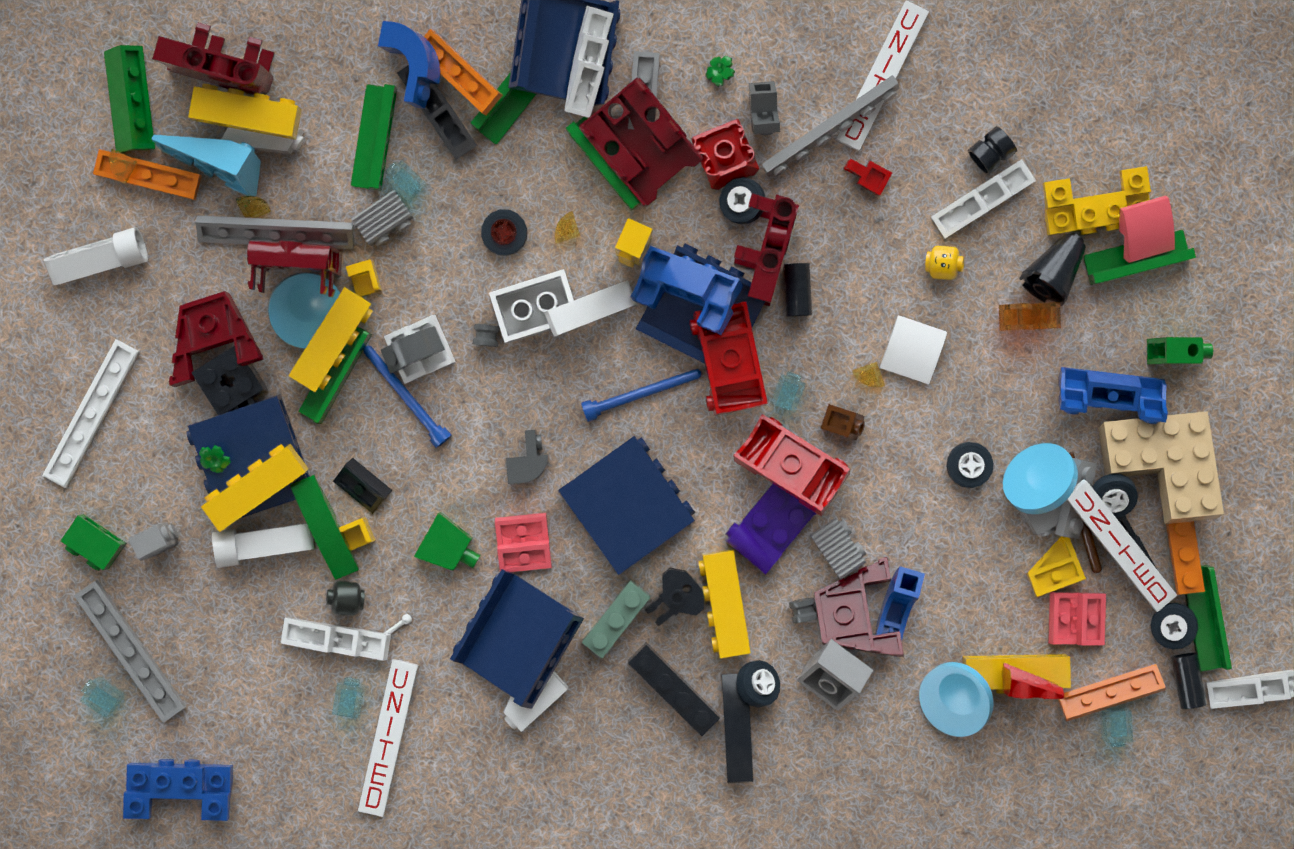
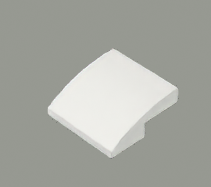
(913, 349)
(427, 365)

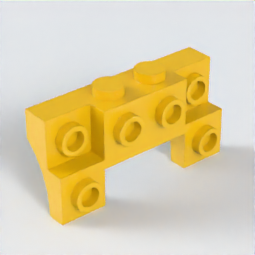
(1087, 213)

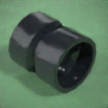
(989, 152)

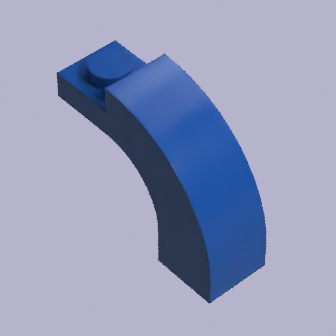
(421, 57)
(899, 600)

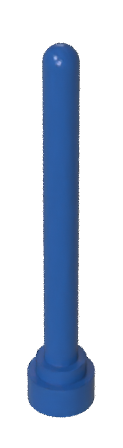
(594, 409)
(437, 433)

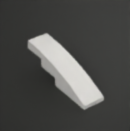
(588, 62)
(983, 198)
(590, 308)
(335, 639)
(1251, 689)

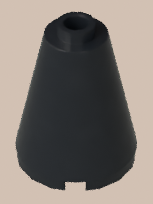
(1055, 270)

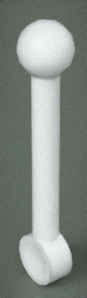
(406, 619)

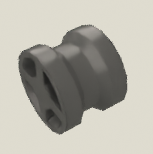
(486, 335)
(803, 610)

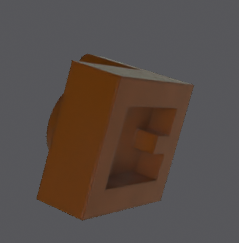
(843, 422)

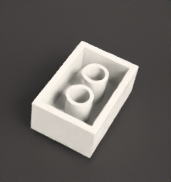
(523, 305)

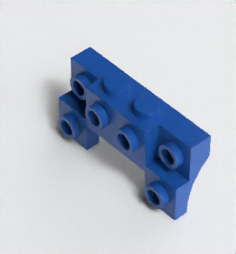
(691, 282)
(1112, 390)
(178, 781)

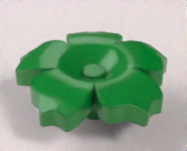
(720, 70)
(214, 459)

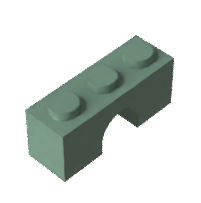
(616, 618)

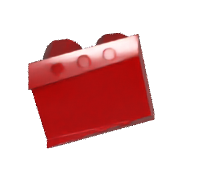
(725, 154)
(1025, 685)

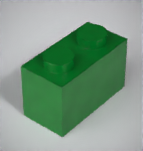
(92, 542)

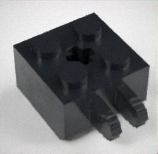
(225, 398)

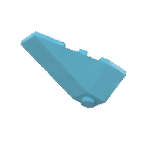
(224, 158)

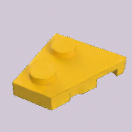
(1056, 568)

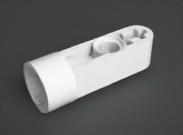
(123, 249)
(232, 546)

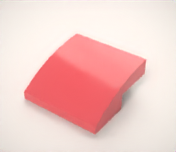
(1147, 229)
(523, 542)
(1077, 618)

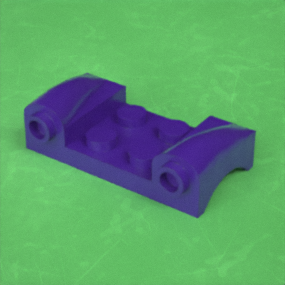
(769, 528)

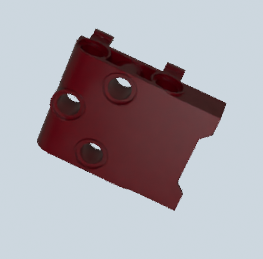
(214, 66)
(648, 152)
(293, 254)
(768, 261)

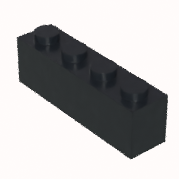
(673, 689)

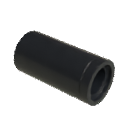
(798, 289)
(1189, 680)

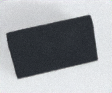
(362, 485)

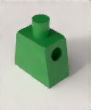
(1178, 350)
(447, 545)

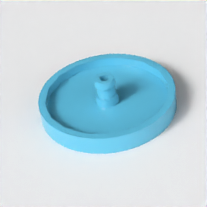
(299, 308)
(1040, 478)
(956, 699)

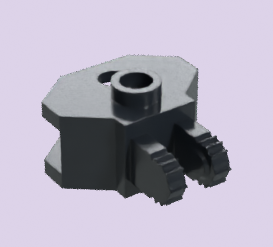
(674, 596)

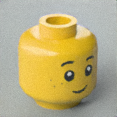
(944, 262)

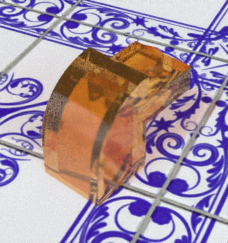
(1029, 316)

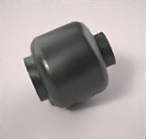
(345, 598)

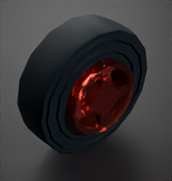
(498, 226)

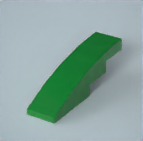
(324, 527)

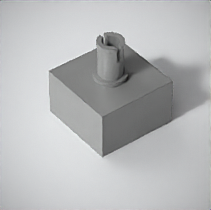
(835, 674)

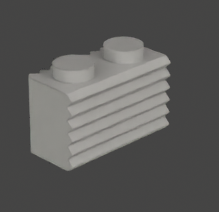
(383, 218)
(154, 540)
(838, 547)

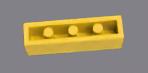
(245, 112)
(633, 243)
(330, 340)
(254, 487)
(726, 603)
(1047, 666)

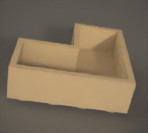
(1178, 453)

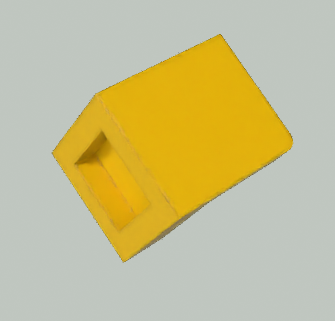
(364, 277)
(357, 533)

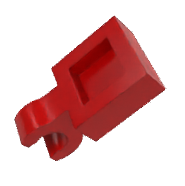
(872, 177)

